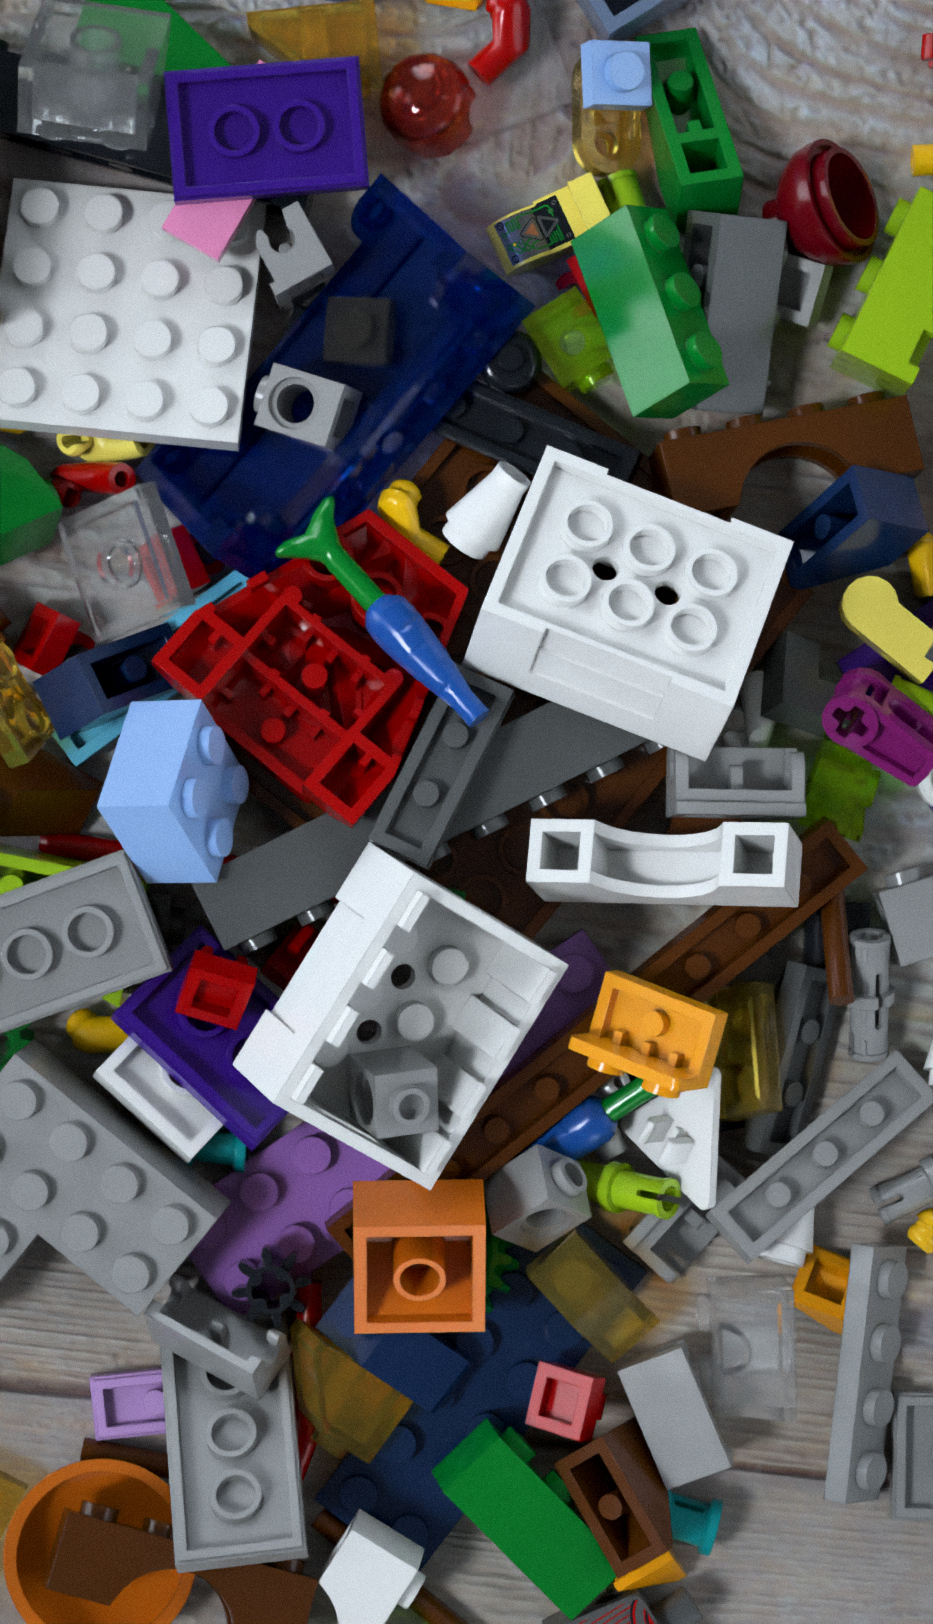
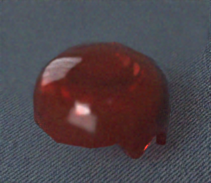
(427, 104)

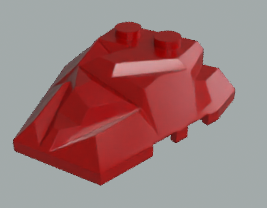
(302, 676)

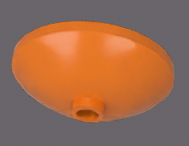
(32, 1532)

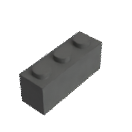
(738, 276)

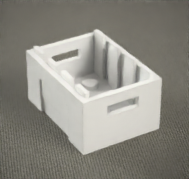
(612, 642)
(462, 1009)

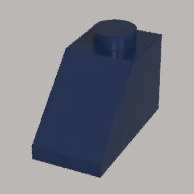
(854, 527)
(103, 682)
(412, 1363)

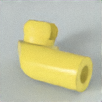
(102, 449)

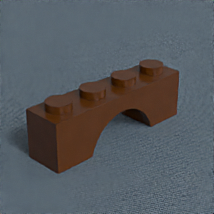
(712, 466)
(100, 1557)

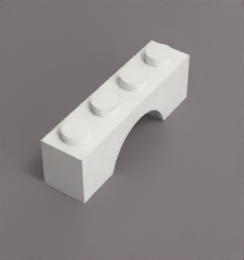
(716, 867)
(371, 1572)

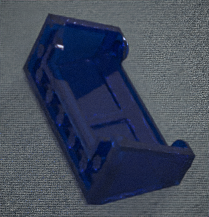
(447, 329)

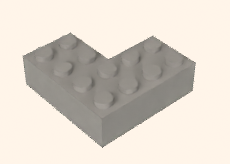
(93, 1183)

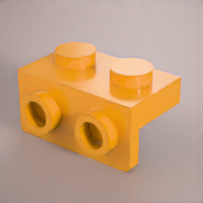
(651, 1035)

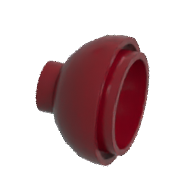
(826, 205)

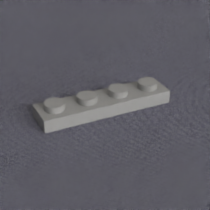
(821, 1157)
(865, 1372)

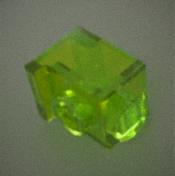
(554, 321)
(840, 788)

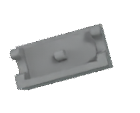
(299, 270)
(736, 784)
(675, 1242)
(217, 1338)
(674, 1414)

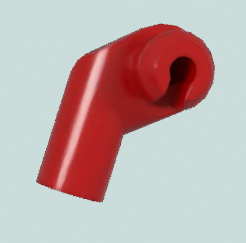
(510, 39)
(91, 477)

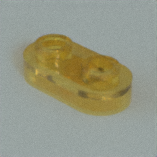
(617, 127)

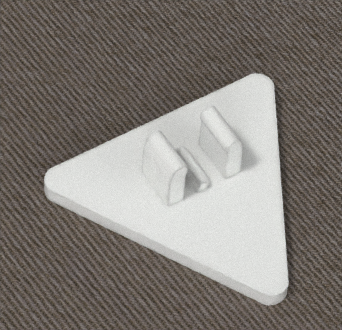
(682, 1138)

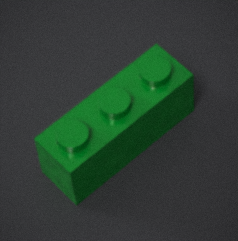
(650, 312)
(526, 1515)

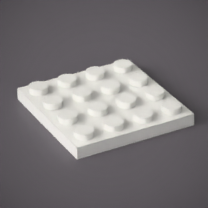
(120, 322)

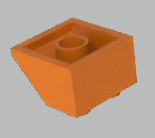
(419, 1256)

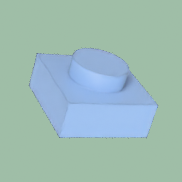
(616, 75)

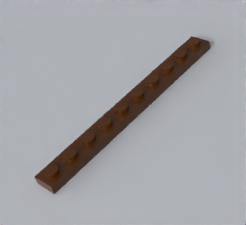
(690, 964)

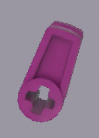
(886, 728)

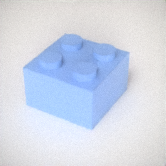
(173, 791)

